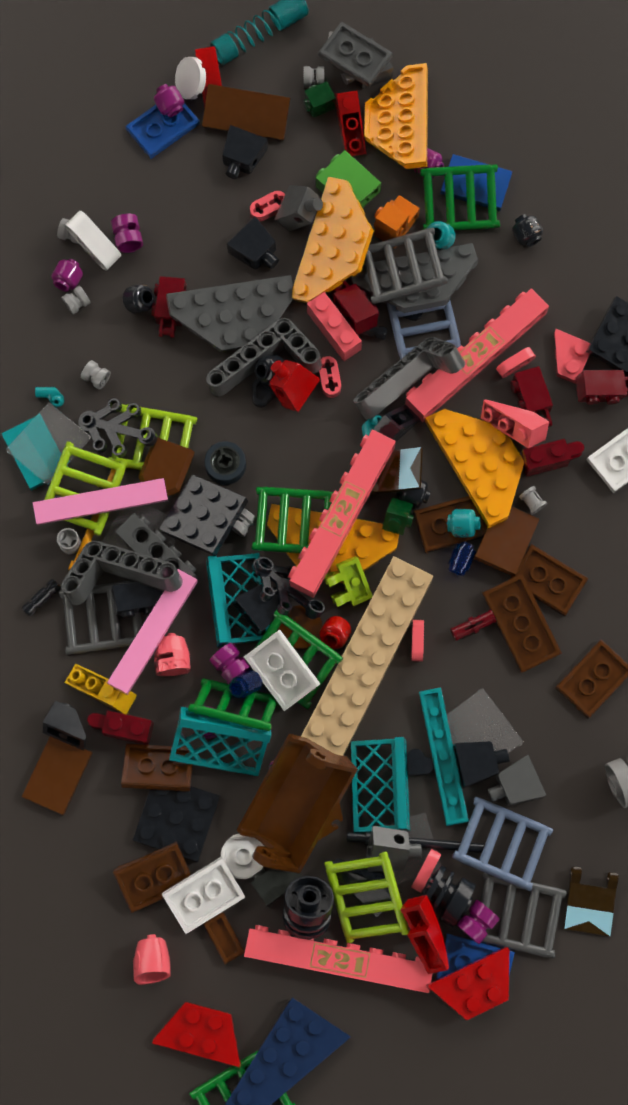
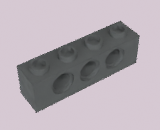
(130, 533)

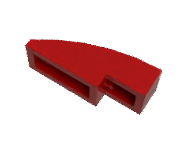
(210, 62)
(425, 934)

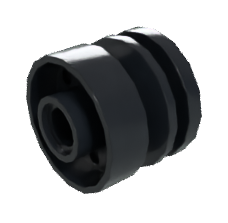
(451, 898)
(308, 907)

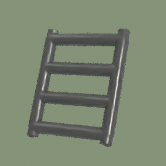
(419, 285)
(95, 645)
(524, 945)

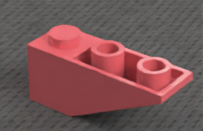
(515, 422)

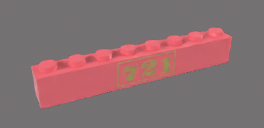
(478, 353)
(342, 514)
(337, 960)

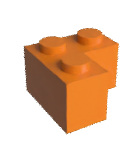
(395, 218)

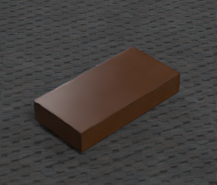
(224, 938)

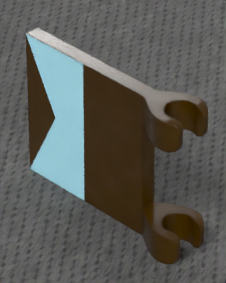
(401, 472)
(590, 907)

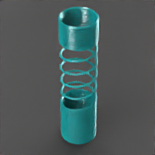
(282, 13)

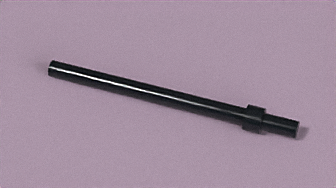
(425, 843)

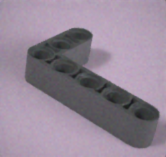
(256, 348)
(406, 372)
(103, 557)

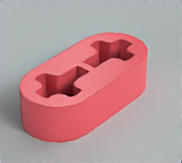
(267, 204)
(515, 362)
(334, 376)
(417, 641)
(426, 870)

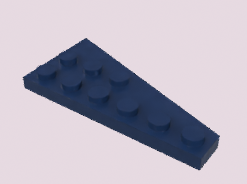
(287, 1055)

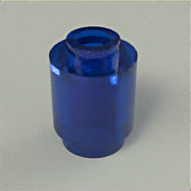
(461, 558)
(245, 684)

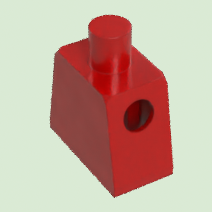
(292, 384)

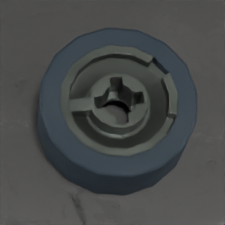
(217, 471)

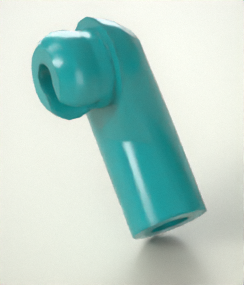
(52, 394)
(370, 424)

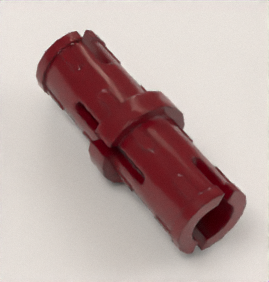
(459, 631)

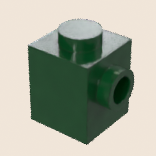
(319, 99)
(398, 516)

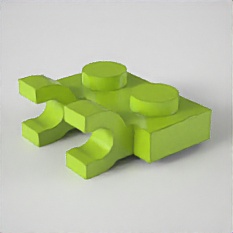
(354, 581)

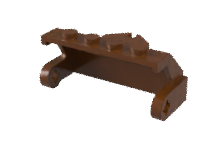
(297, 803)

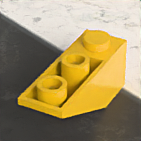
(98, 689)

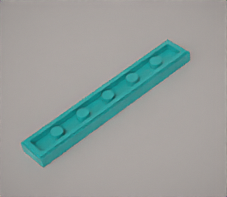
(443, 756)

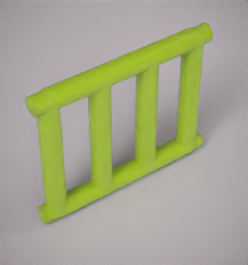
(167, 417)
(61, 470)
(389, 882)

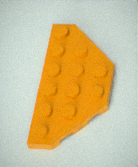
(399, 117)
(334, 244)
(482, 461)
(364, 540)

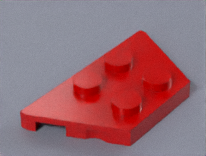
(476, 985)
(201, 1033)

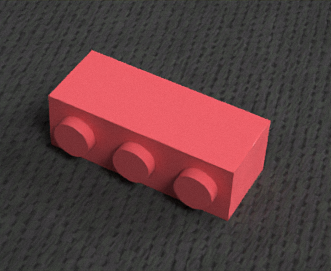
(334, 326)

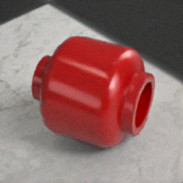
(335, 632)

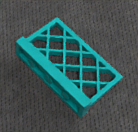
(218, 597)
(223, 730)
(399, 778)

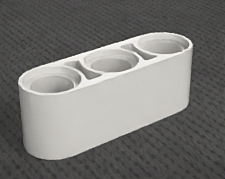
(92, 240)

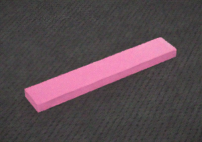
(100, 501)
(150, 635)

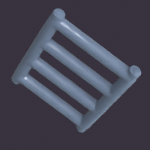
(400, 333)
(482, 863)

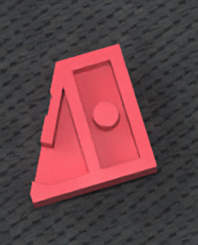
(570, 355)

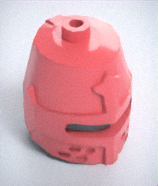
(172, 656)
(151, 961)

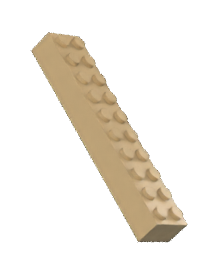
(367, 656)

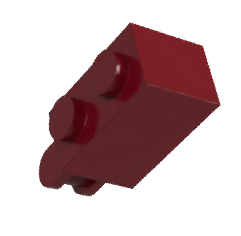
(355, 307)
(160, 309)
(601, 386)
(532, 392)
(550, 456)
(122, 726)

